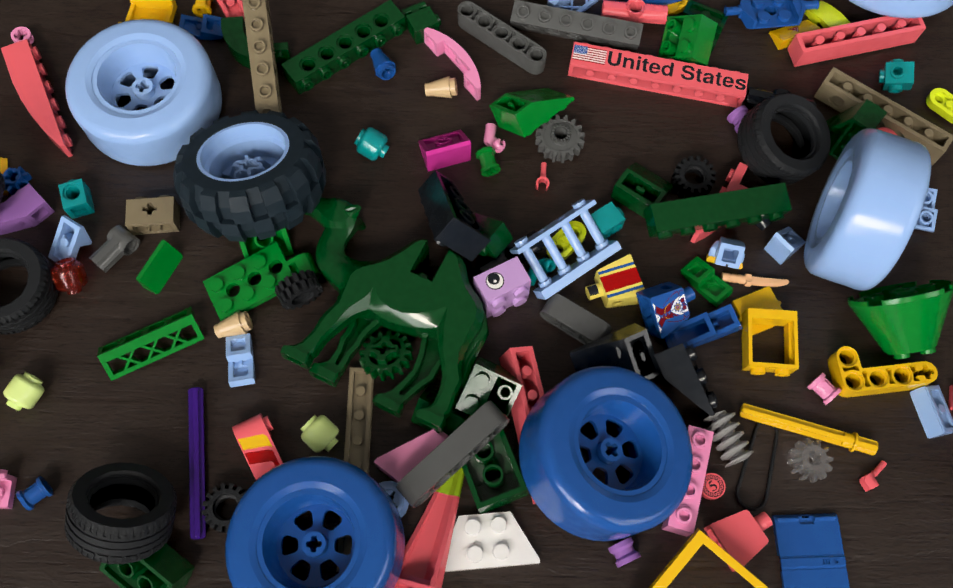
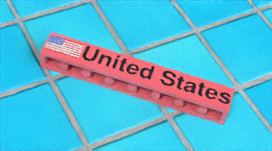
(658, 74)

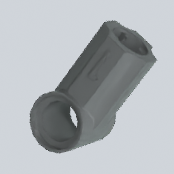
(118, 243)

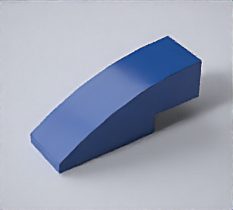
(705, 327)

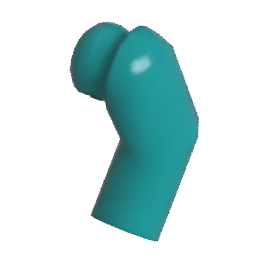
(548, 266)

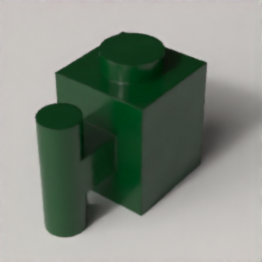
(419, 18)

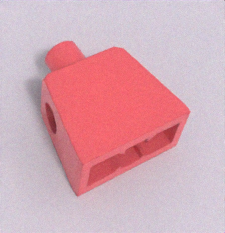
(740, 534)

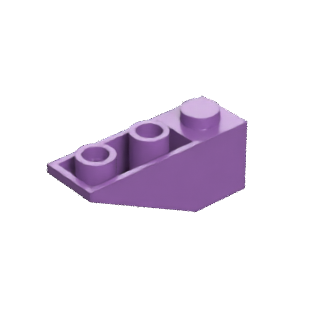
(23, 210)

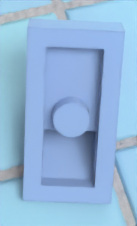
(68, 239)

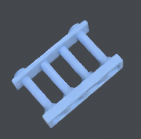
(585, 260)

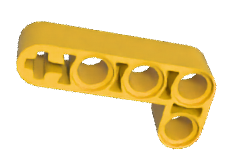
(883, 375)

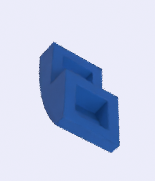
(202, 28)

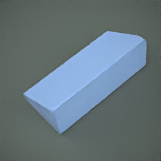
(932, 411)

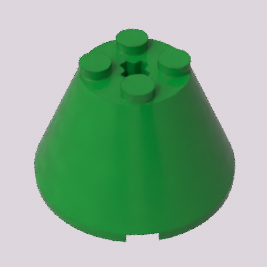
(904, 315)

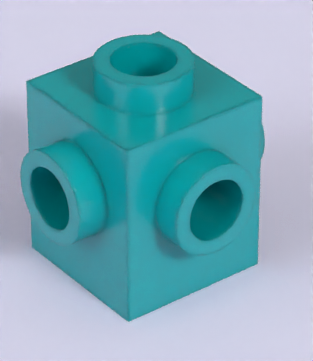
(897, 75)

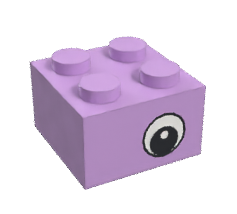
(502, 287)

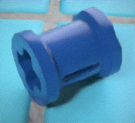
(34, 493)

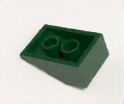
(494, 475)

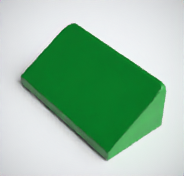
(159, 267)

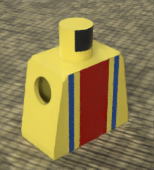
(616, 283)

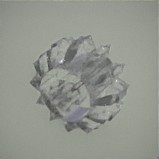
(818, 466)

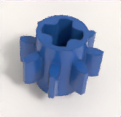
(15, 179)

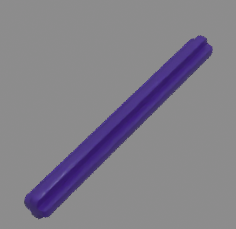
(196, 462)

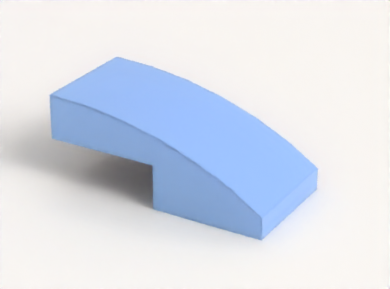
(240, 360)

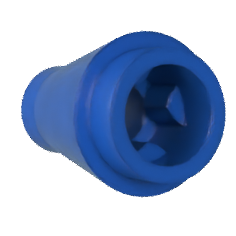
(383, 66)

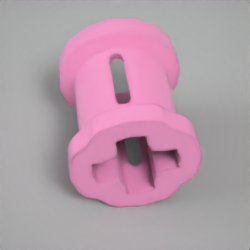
(824, 388)

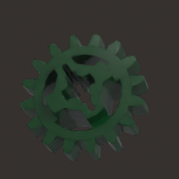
(388, 353)

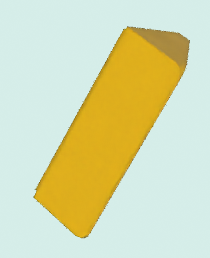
(783, 36)

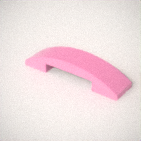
(440, 44)

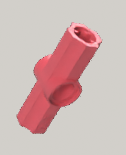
(635, 11)

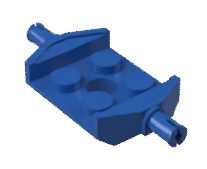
(785, 12)

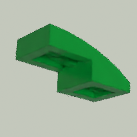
(705, 281)

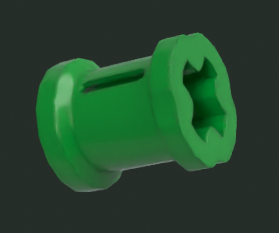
(488, 162)

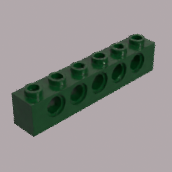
(377, 28)

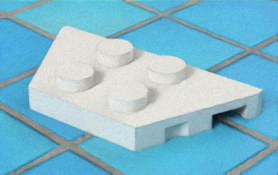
(488, 542)

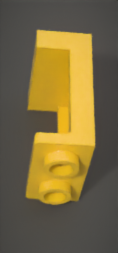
(152, 9)

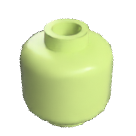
(23, 391)
(319, 433)

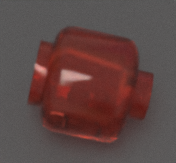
(69, 275)

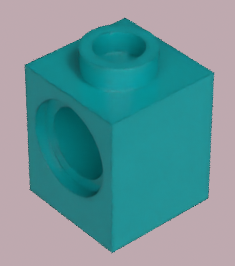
(82, 204)
(609, 219)

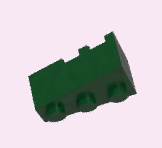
(850, 122)

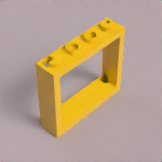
(687, 552)

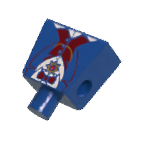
(664, 307)

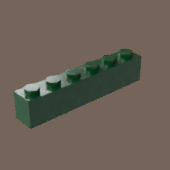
(717, 210)

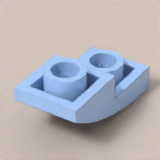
(928, 214)

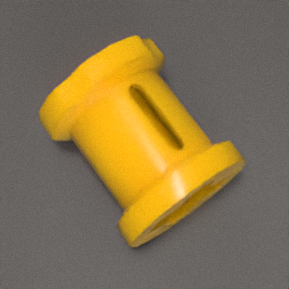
(204, 6)

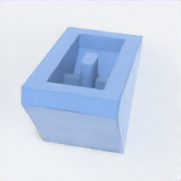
(784, 244)

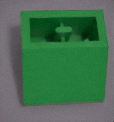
(688, 39)

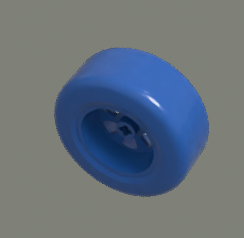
(647, 425)
(317, 486)

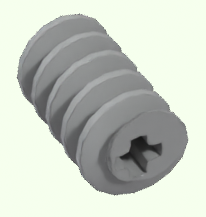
(728, 437)

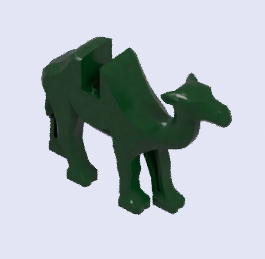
(400, 298)

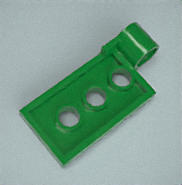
(242, 273)

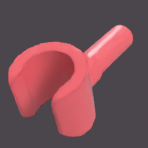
(543, 179)
(868, 481)

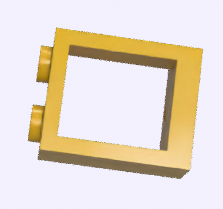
(776, 318)

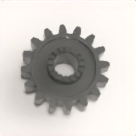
(570, 138)

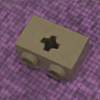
(152, 215)

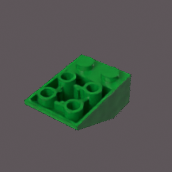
(528, 109)

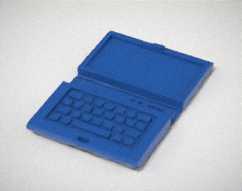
(810, 551)

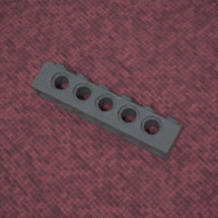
(576, 25)

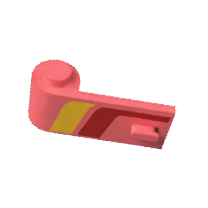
(257, 445)

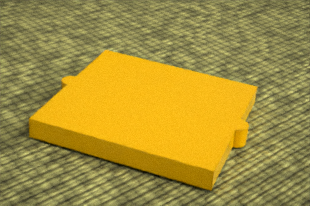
(760, 299)

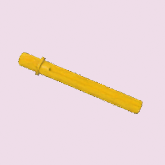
(851, 441)

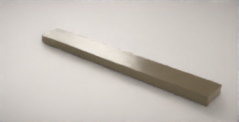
(358, 430)

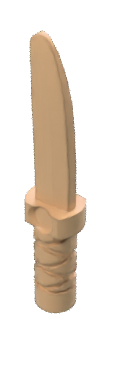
(749, 280)

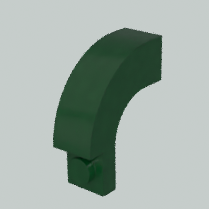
(236, 40)

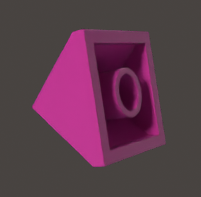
(445, 150)

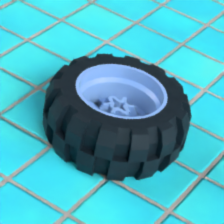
(250, 175)

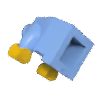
(727, 252)

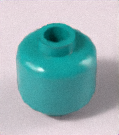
(371, 144)

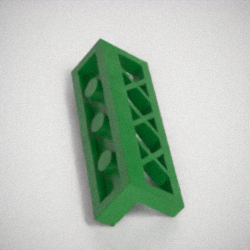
(146, 335)

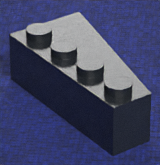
(451, 217)

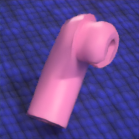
(490, 139)

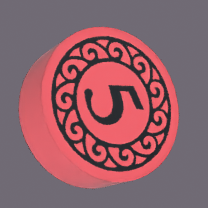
(713, 486)

